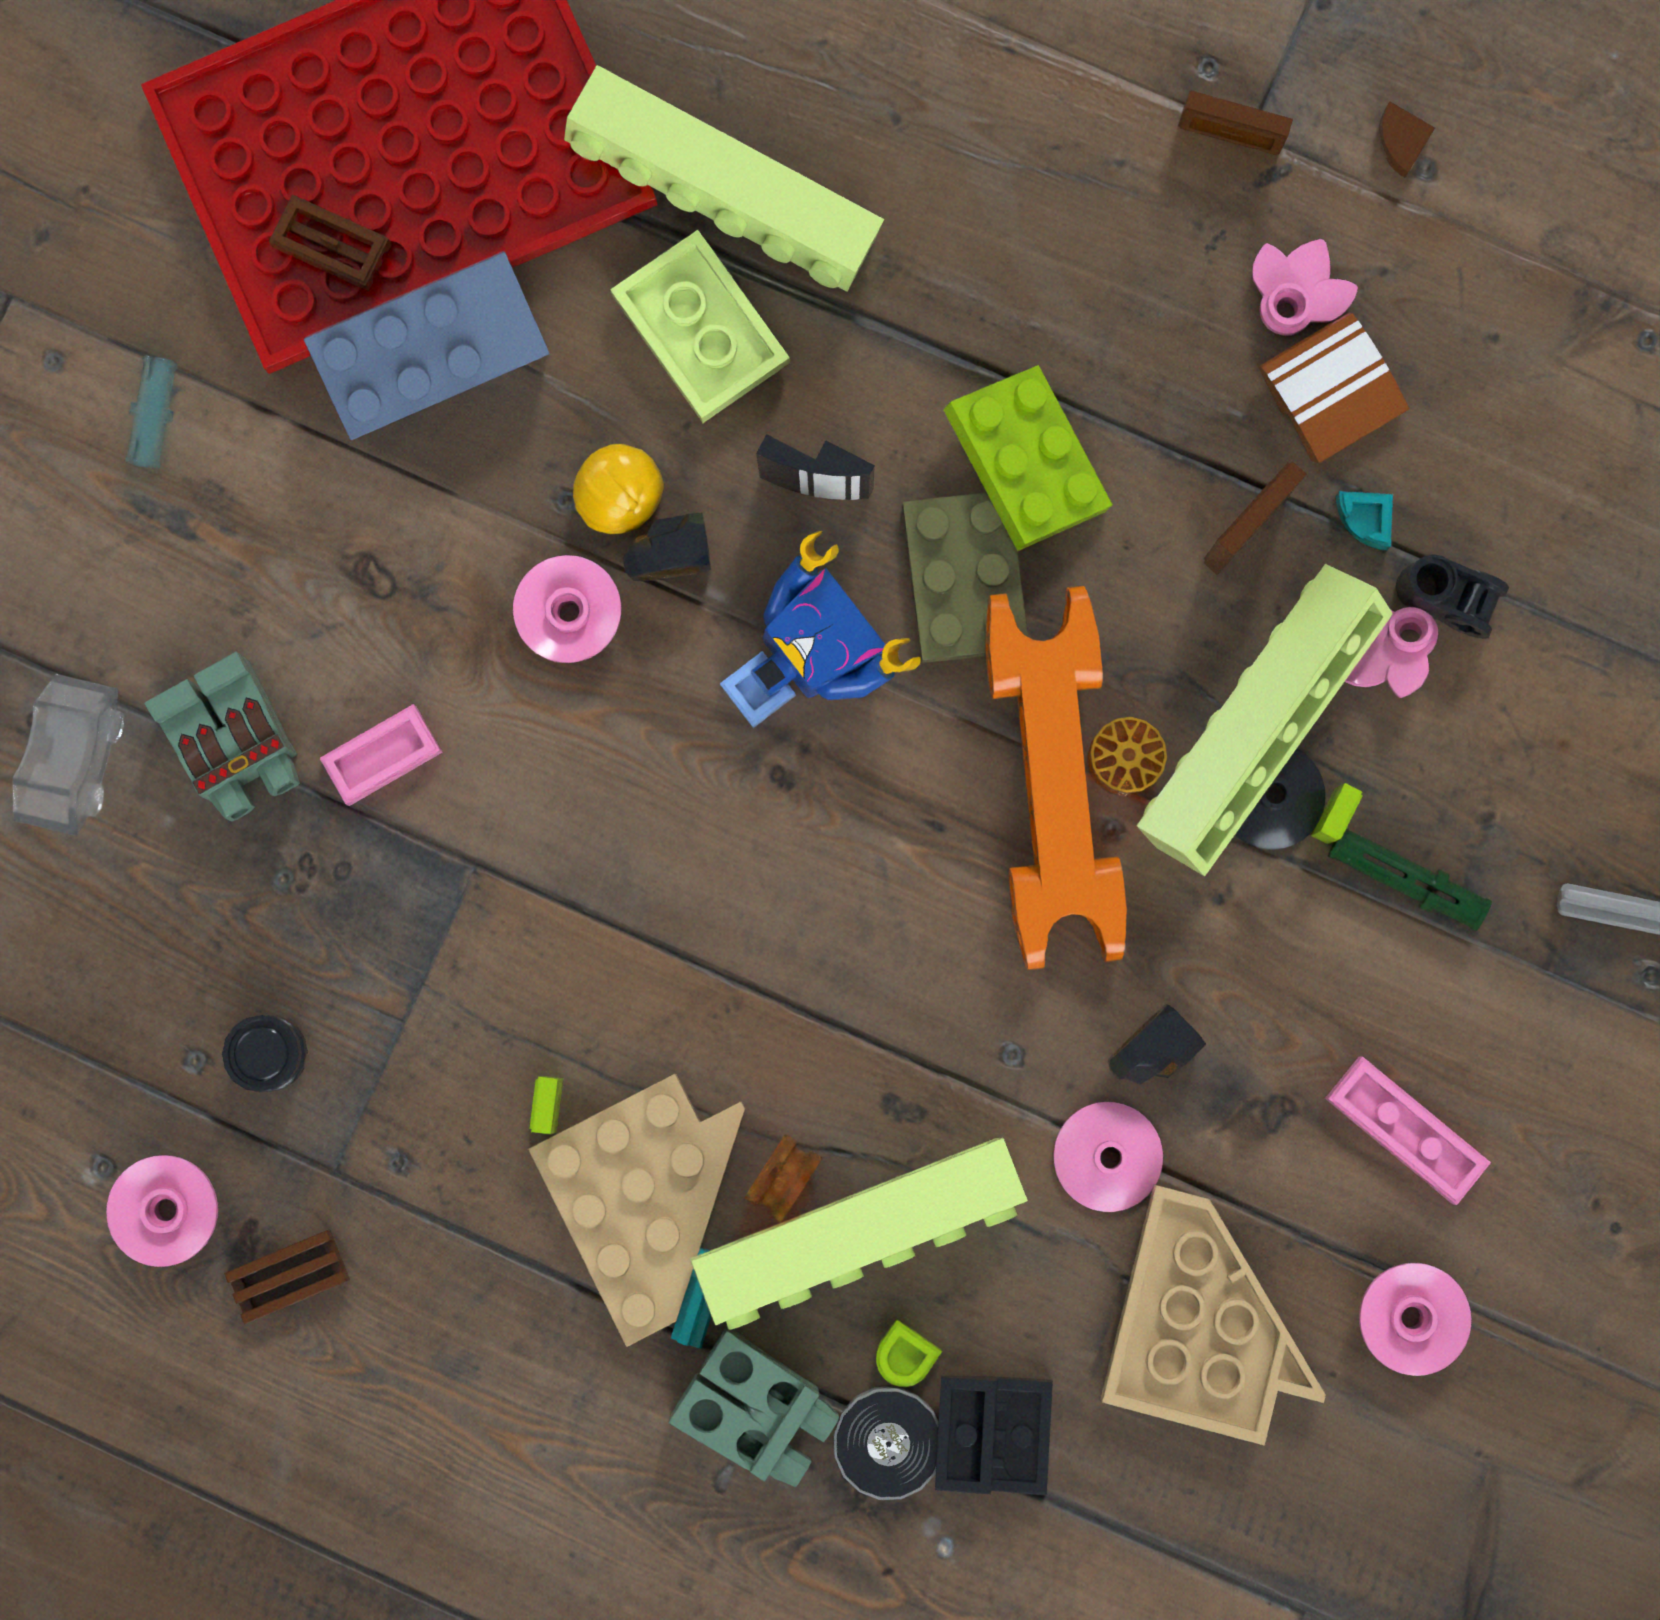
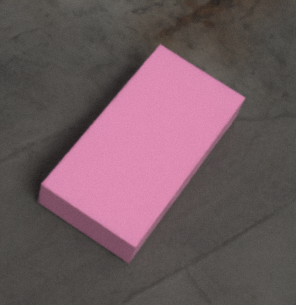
(381, 755)

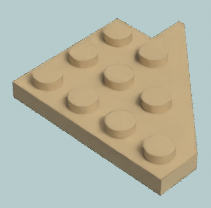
(640, 1197)
(1199, 1329)

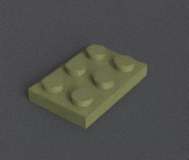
(956, 561)

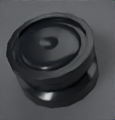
(264, 1053)

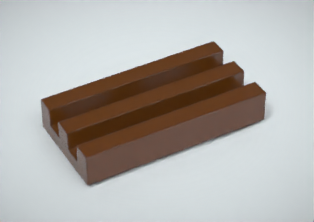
(1235, 123)
(371, 262)
(244, 1294)

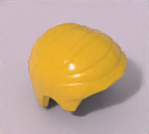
(617, 489)

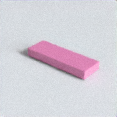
(1407, 1130)

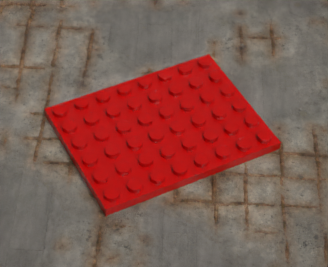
(401, 119)

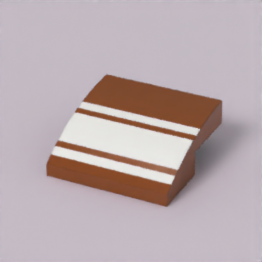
(1334, 387)

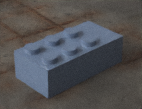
(426, 345)

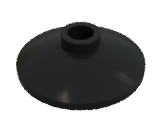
(1296, 816)

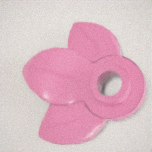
(1302, 283)
(1395, 660)

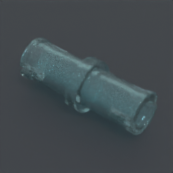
(151, 412)

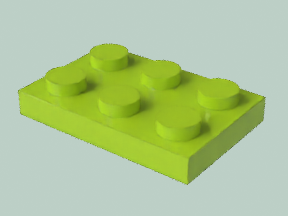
(1027, 457)

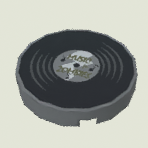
(887, 1443)

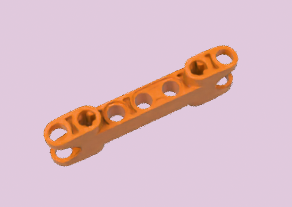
(1046, 687)

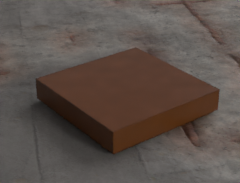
(1254, 517)

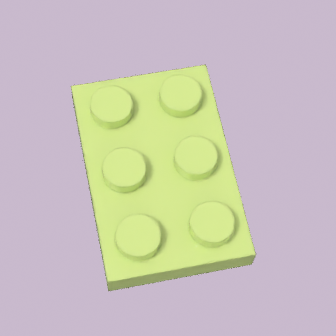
(700, 326)

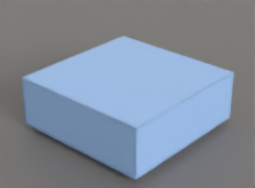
(748, 695)

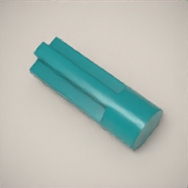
(693, 1315)

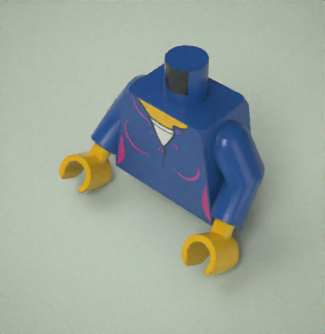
(822, 635)

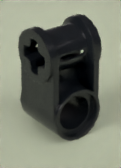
(1462, 596)

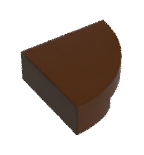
(1402, 137)

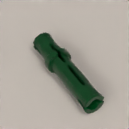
(1468, 906)

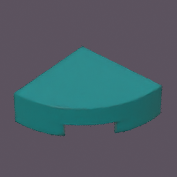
(1367, 517)

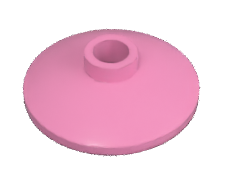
(559, 583)
(1079, 1152)
(136, 1218)
(1442, 1323)

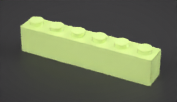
(721, 179)
(1265, 718)
(858, 1231)

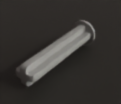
(1609, 908)

